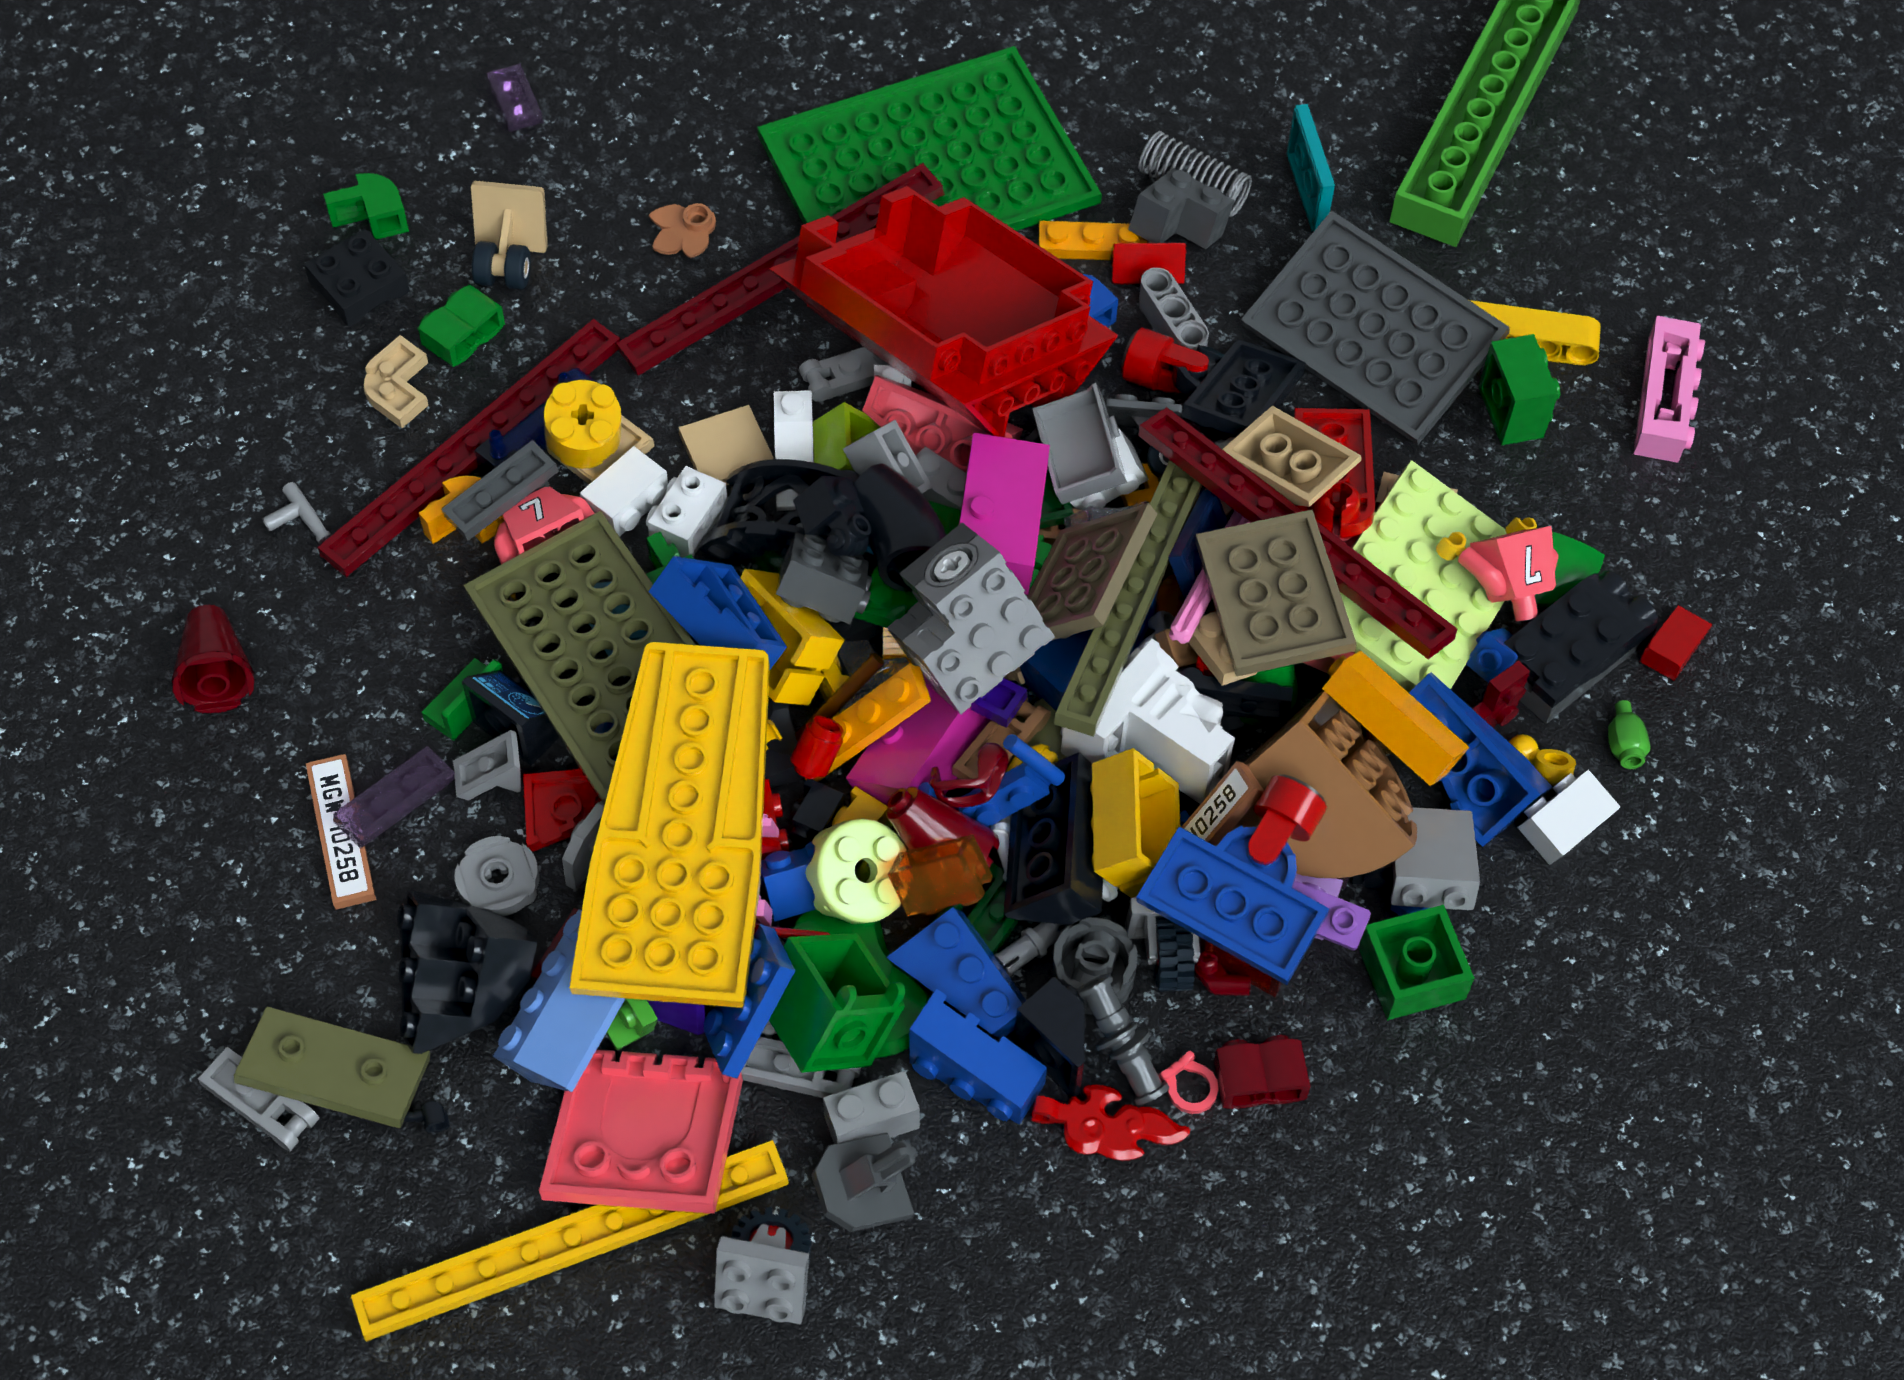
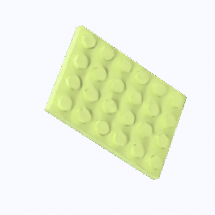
(1403, 546)

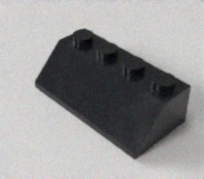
(1052, 851)

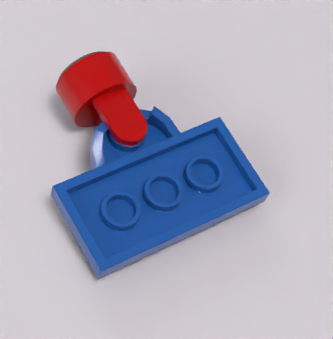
(1243, 887)

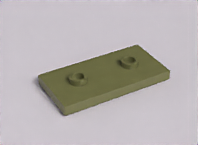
(332, 1067)

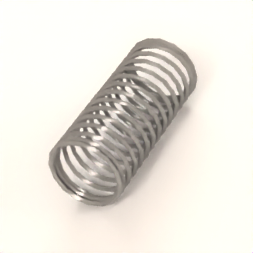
(1160, 150)

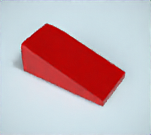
(1675, 642)

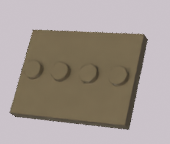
(1089, 570)
(1275, 593)

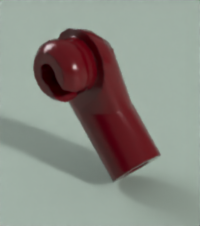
(1217, 980)

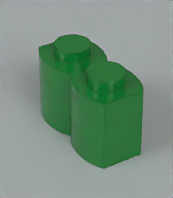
(461, 325)

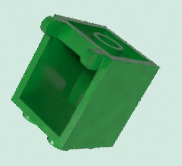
(835, 1003)

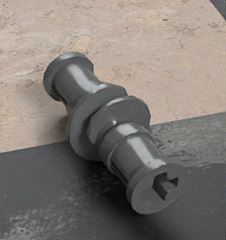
(1123, 1038)

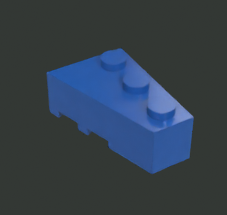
(962, 966)

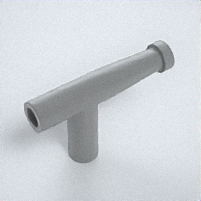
(298, 507)

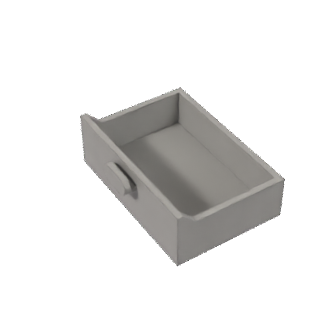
(1081, 444)

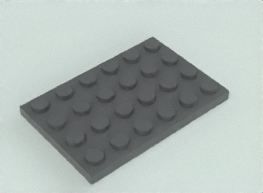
(1375, 327)

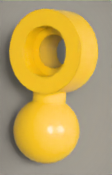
(1551, 763)

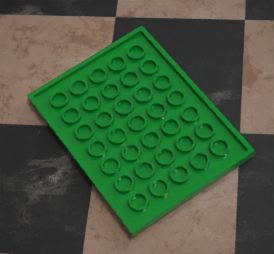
(971, 124)

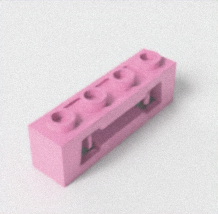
(1670, 433)

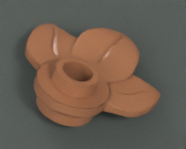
(683, 229)

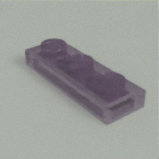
(393, 797)

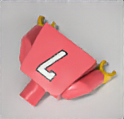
(536, 520)
(1509, 565)

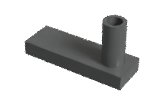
(500, 490)

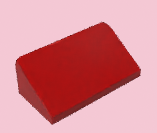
(1133, 259)

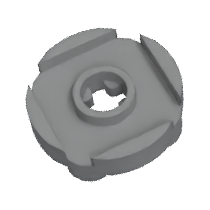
(509, 857)

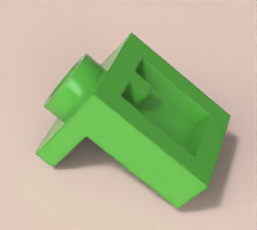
(631, 1023)

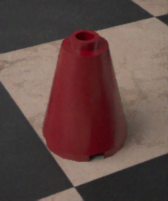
(210, 663)
(928, 821)

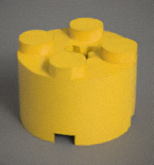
(586, 404)

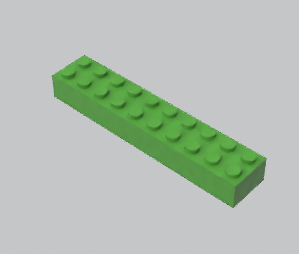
(1480, 117)

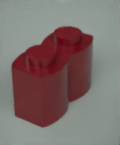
(1261, 1072)

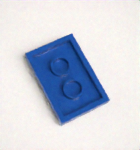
(735, 1030)

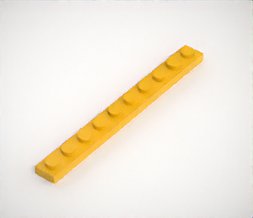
(548, 1249)

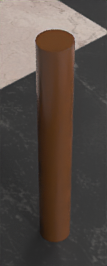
(847, 689)

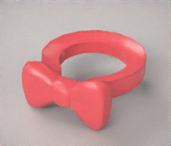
(1187, 1063)

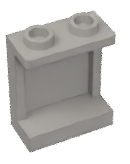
(1441, 864)

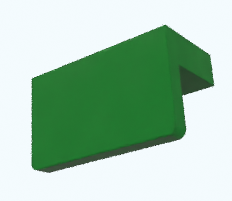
(450, 709)

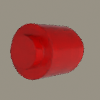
(817, 747)

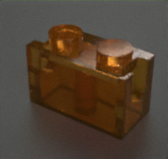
(940, 876)

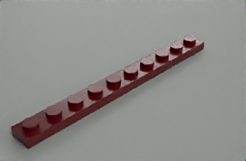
(753, 283)
(456, 456)
(1258, 501)

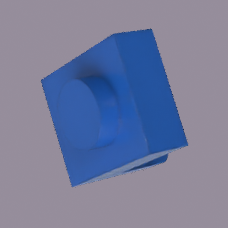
(1491, 654)

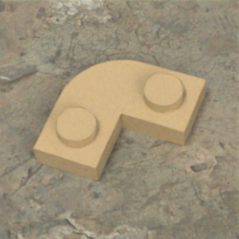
(387, 381)

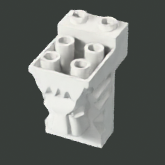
(1163, 721)

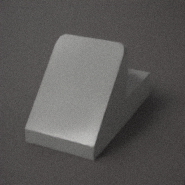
(489, 766)

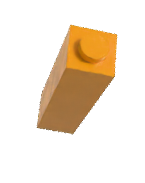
(1394, 717)

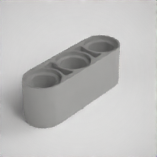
(1170, 309)

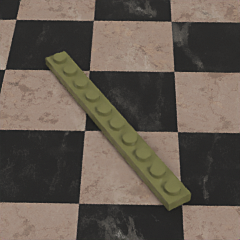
(1112, 643)

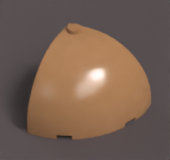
(1363, 794)

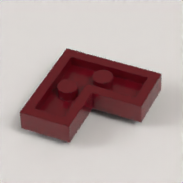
(1503, 695)

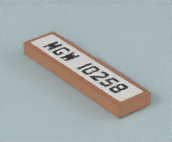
(1225, 805)
(344, 861)

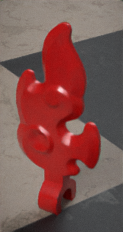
(1115, 1137)

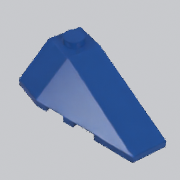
(1491, 774)

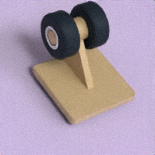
(510, 220)

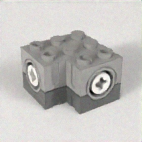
(968, 618)

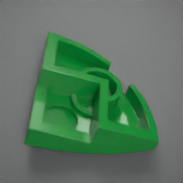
(1574, 564)

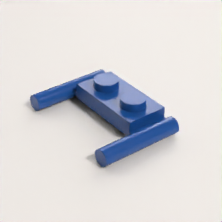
(1018, 787)

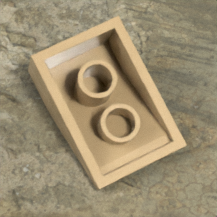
(1292, 456)

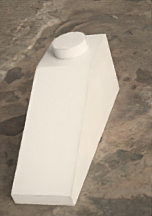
(792, 434)

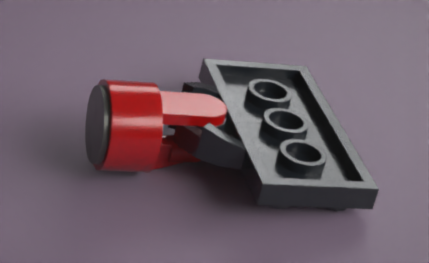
(1222, 388)

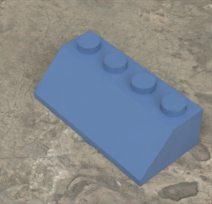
(556, 1029)

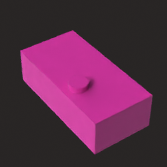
(1006, 498)
(909, 751)

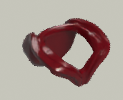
(991, 770)

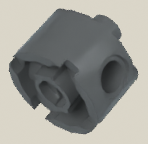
(1093, 950)

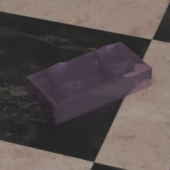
(515, 97)

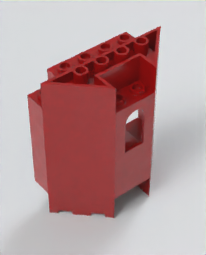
(954, 304)

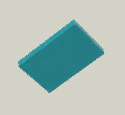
(1309, 166)

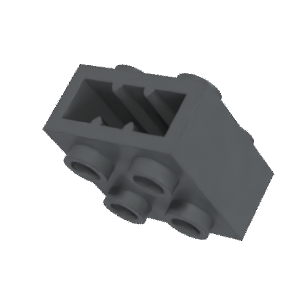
(823, 581)

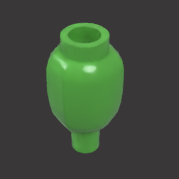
(1628, 737)

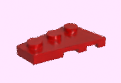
(555, 805)

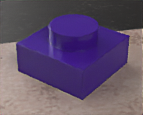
(1001, 702)

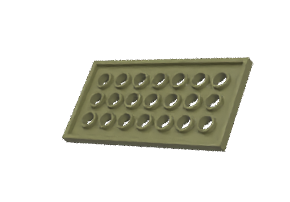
(577, 650)

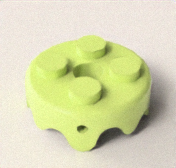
(833, 871)

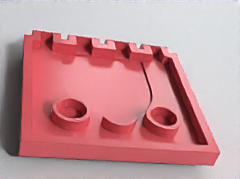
(643, 1134)

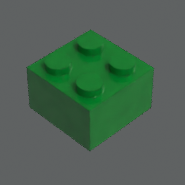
(1518, 389)
(1415, 962)

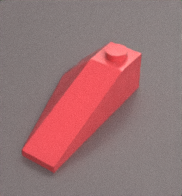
(925, 420)

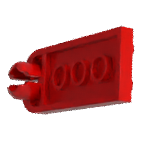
(1354, 494)

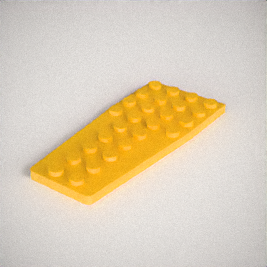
(680, 834)

